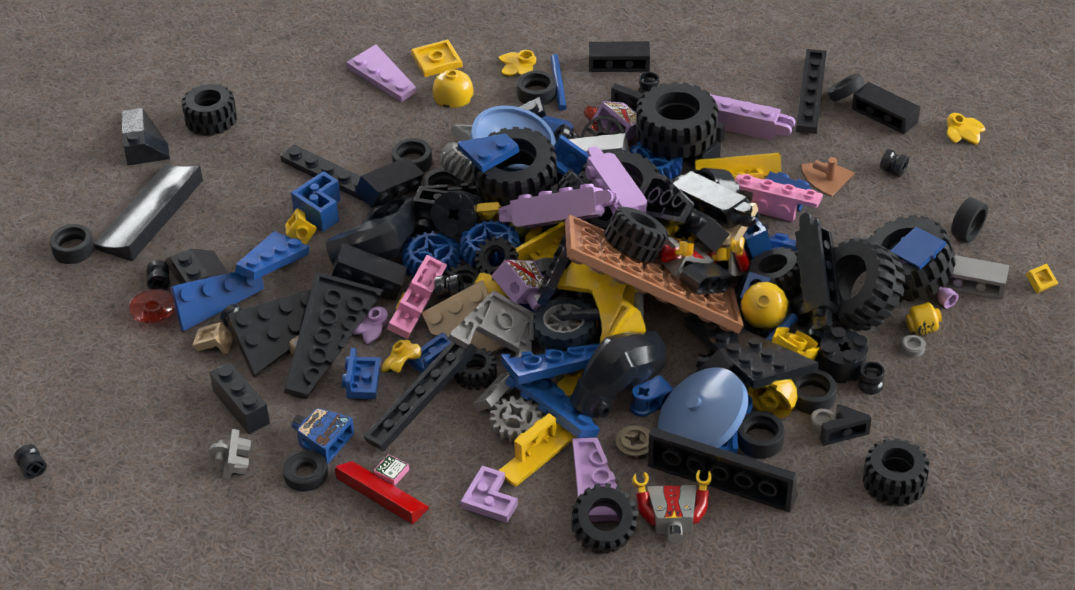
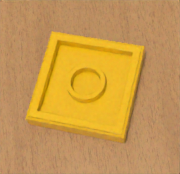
(436, 58)

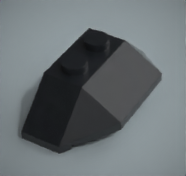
(195, 265)

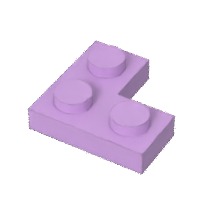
(485, 499)

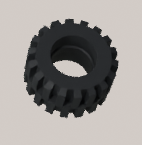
(209, 109)
(636, 234)
(780, 267)
(894, 486)
(610, 498)

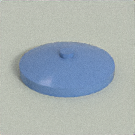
(508, 117)
(705, 407)

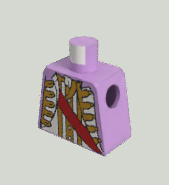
(622, 113)
(520, 281)

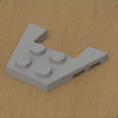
(500, 321)

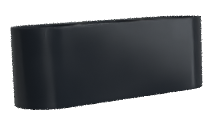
(706, 278)

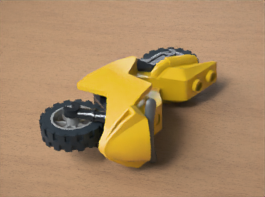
(592, 311)

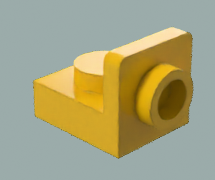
(299, 228)

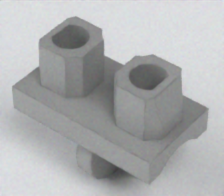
(227, 452)

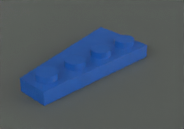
(271, 255)
(209, 296)
(547, 365)
(557, 403)

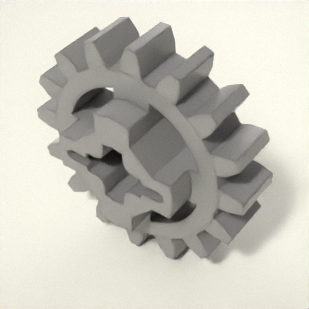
(515, 417)

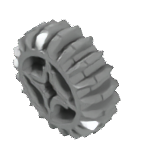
(456, 163)

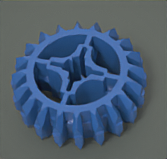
(665, 165)
(471, 240)
(434, 245)

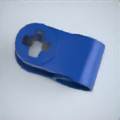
(650, 396)

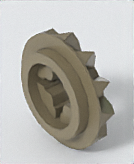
(630, 435)

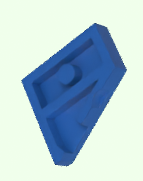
(489, 150)

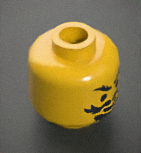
(923, 319)

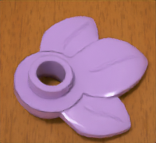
(373, 324)

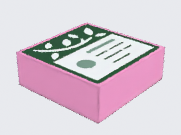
(391, 469)

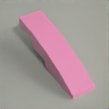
(416, 297)

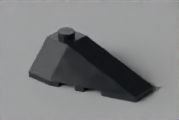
(142, 139)
(666, 201)

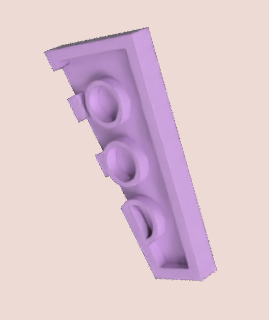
(382, 72)
(592, 469)

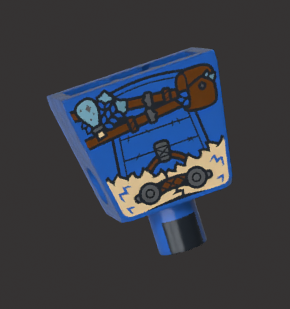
(323, 432)

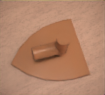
(826, 177)

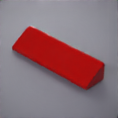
(380, 491)

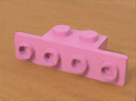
(777, 199)

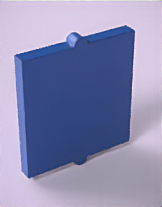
(918, 247)

